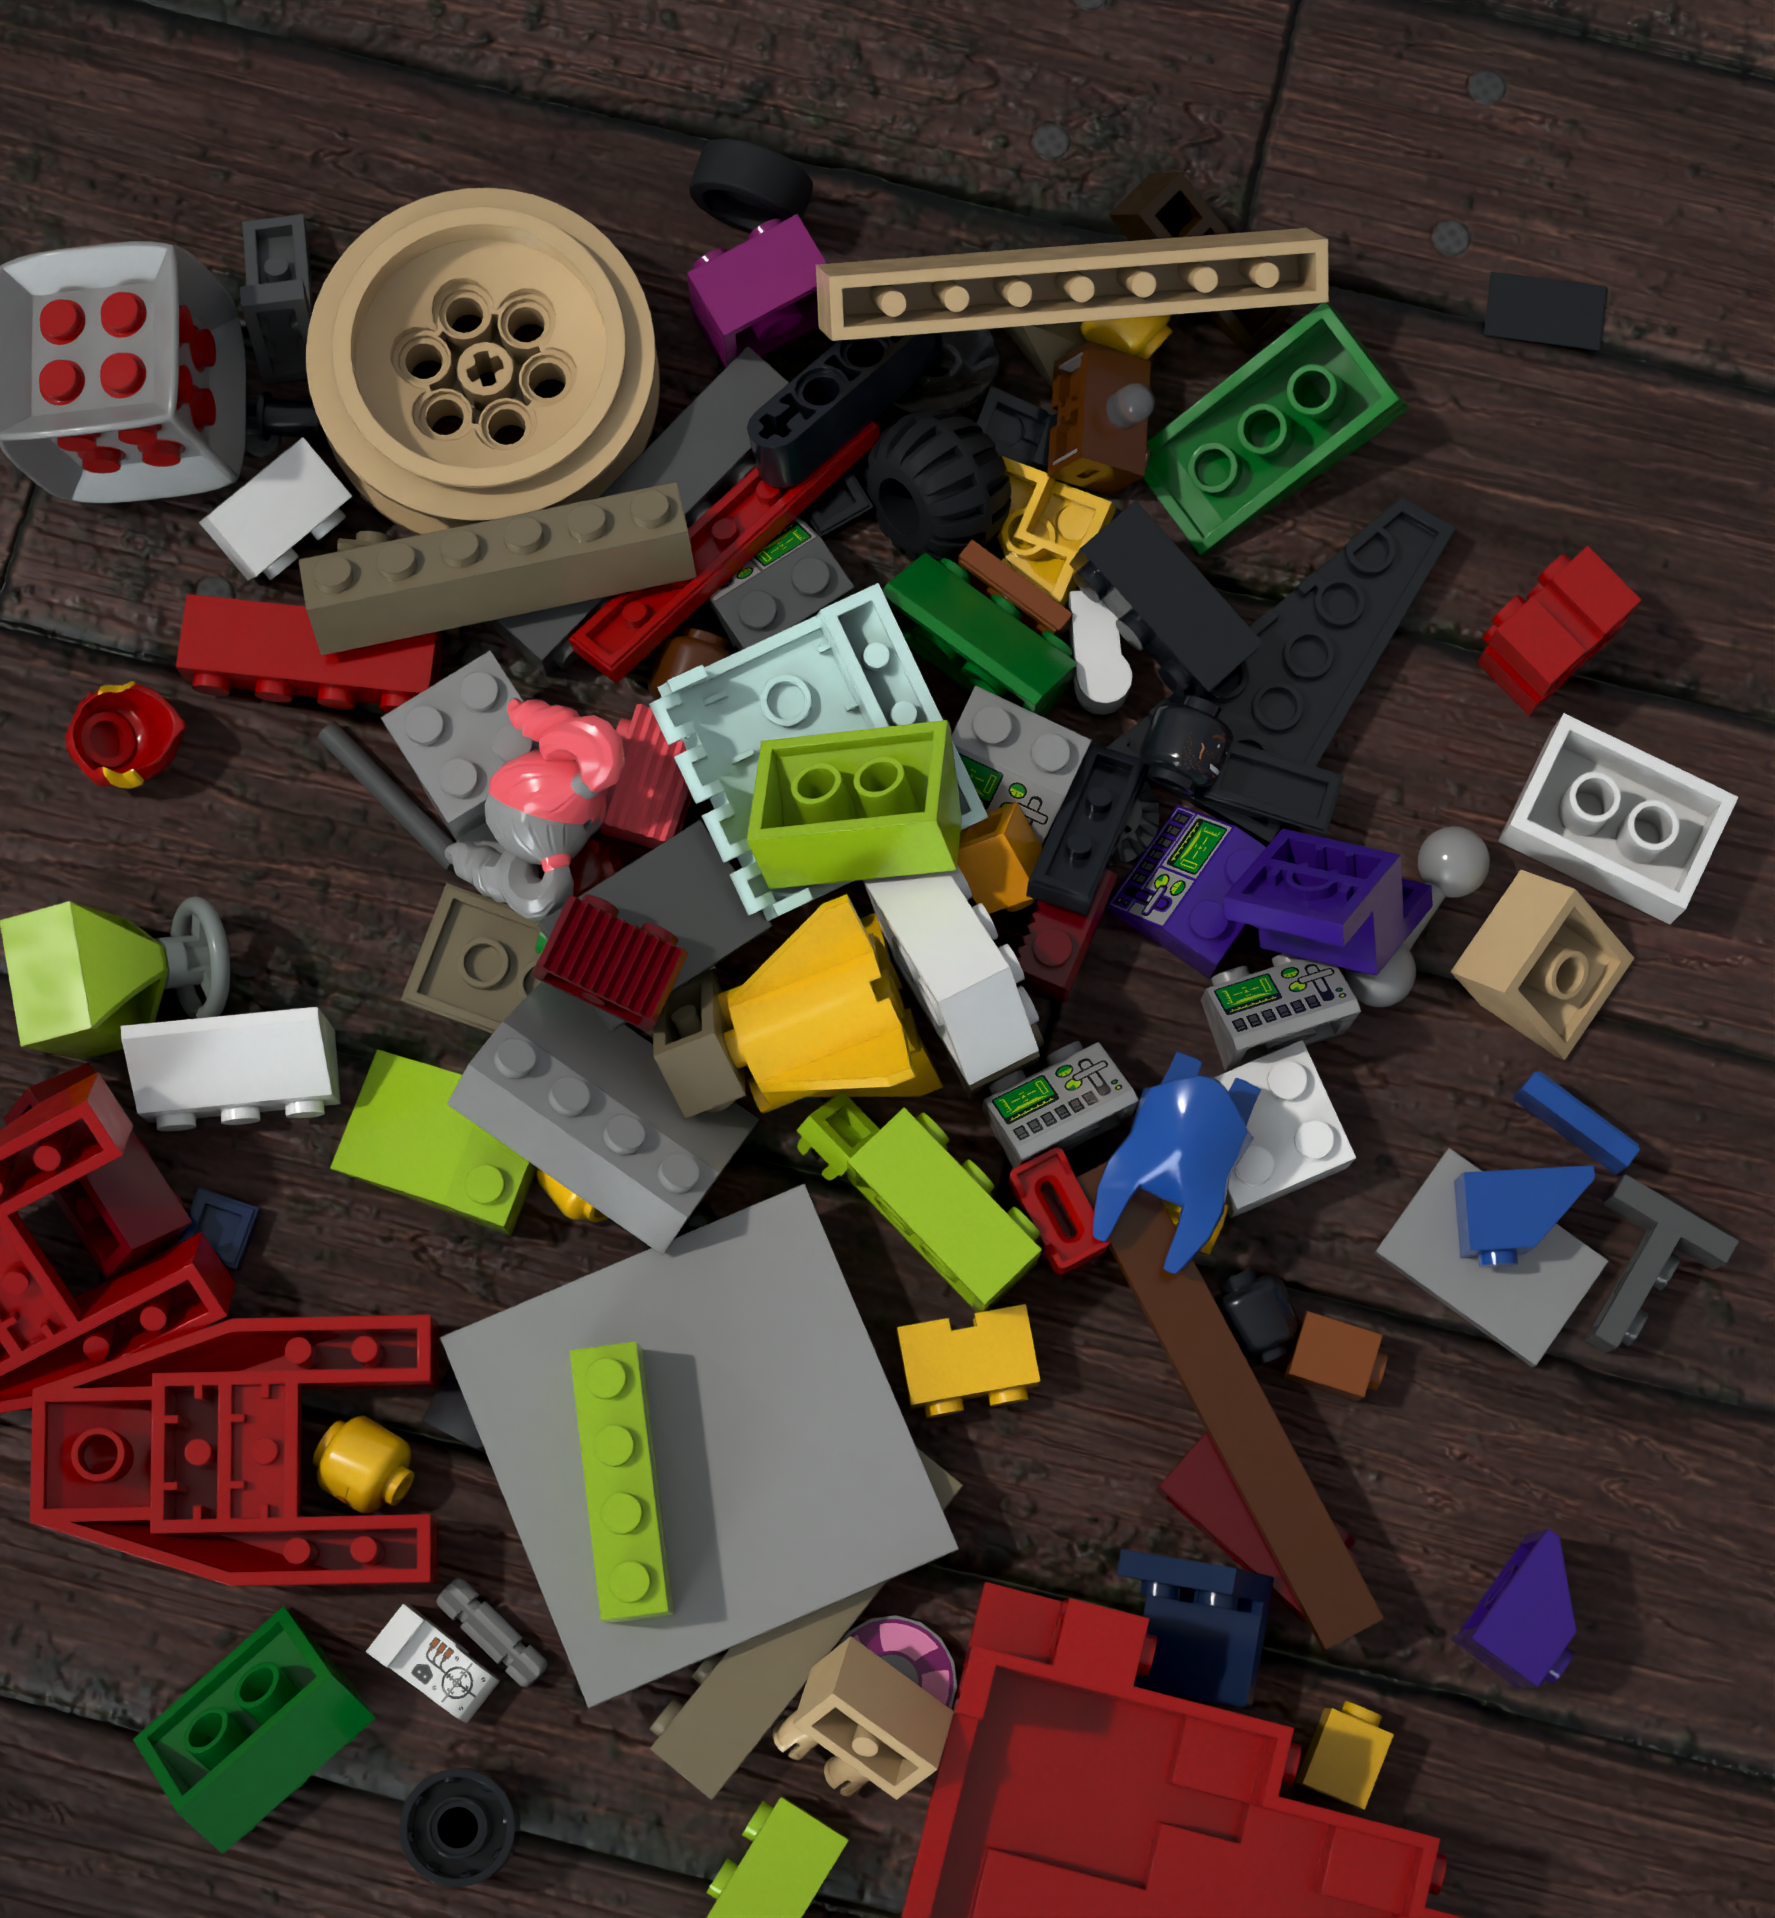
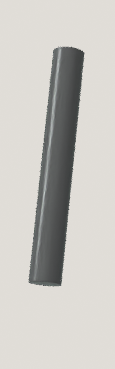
(386, 792)

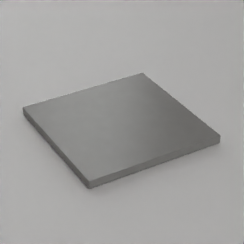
(768, 1429)

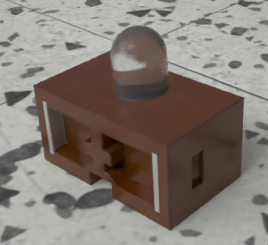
(1101, 418)

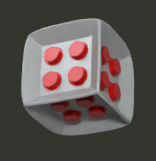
(120, 373)

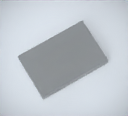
(1514, 1304)

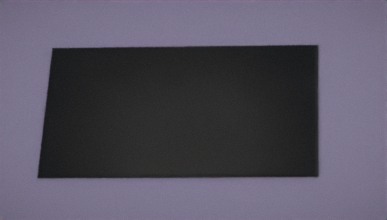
(1545, 311)

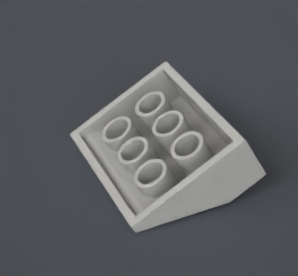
(597, 1115)

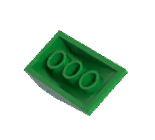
(1270, 429)

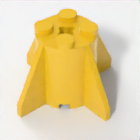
(827, 1017)

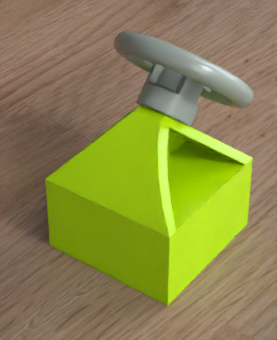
(90, 972)

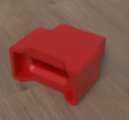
(1058, 1209)

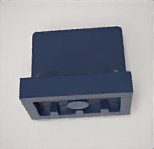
(1205, 1626)

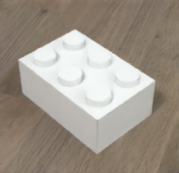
(1618, 819)
(956, 969)

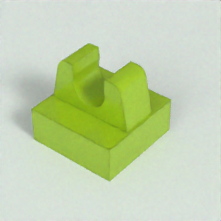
(836, 1133)

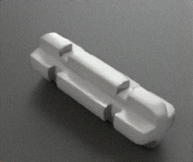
(492, 1632)

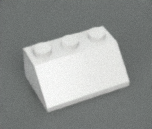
(232, 1067)

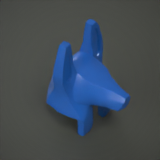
(1182, 1151)

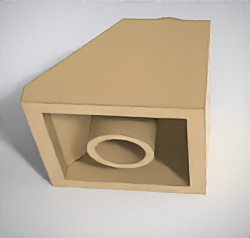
(1543, 962)

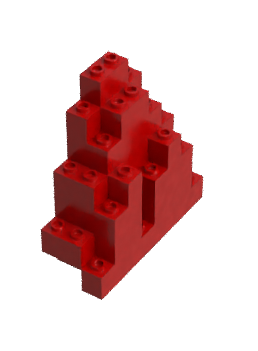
(1129, 1802)

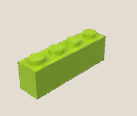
(621, 1482)
(782, 1866)

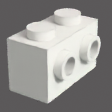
(276, 511)

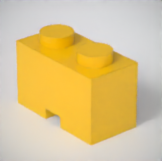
(969, 1363)

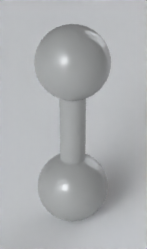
(1455, 866)

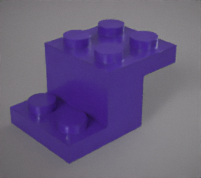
(1328, 901)

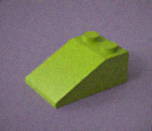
(426, 1151)

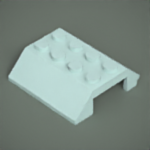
(813, 679)

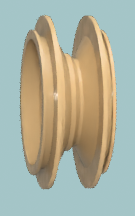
(512, 266)

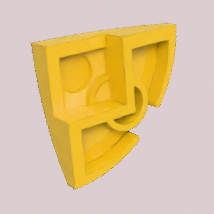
(1048, 528)

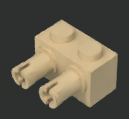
(871, 1721)

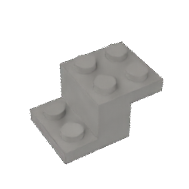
(458, 740)

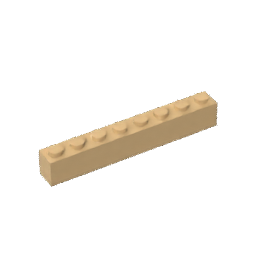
(1071, 283)

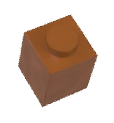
(1335, 1358)

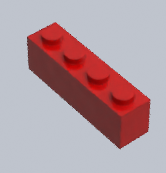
(277, 656)

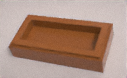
(995, 577)

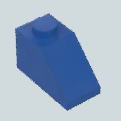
(1513, 1209)

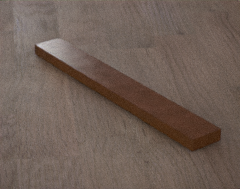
(1240, 1422)

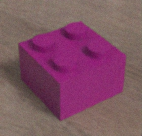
(757, 291)

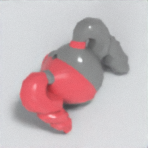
(542, 808)

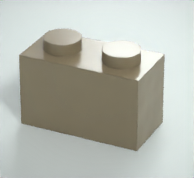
(693, 1049)

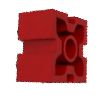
(1558, 629)

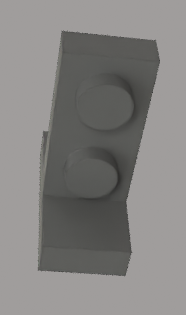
(278, 295)
(1652, 1261)

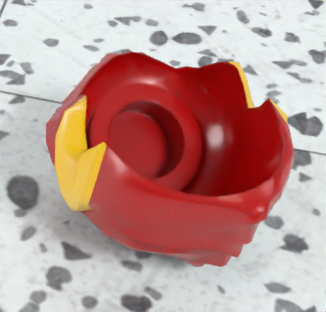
(124, 735)

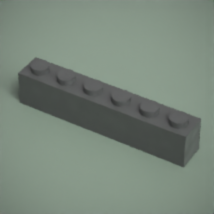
(701, 451)

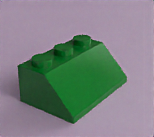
(977, 637)
(252, 1730)

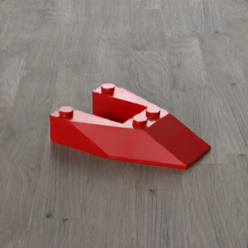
(41, 1323)
(199, 1452)

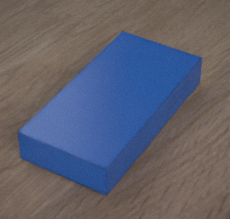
(1576, 1122)

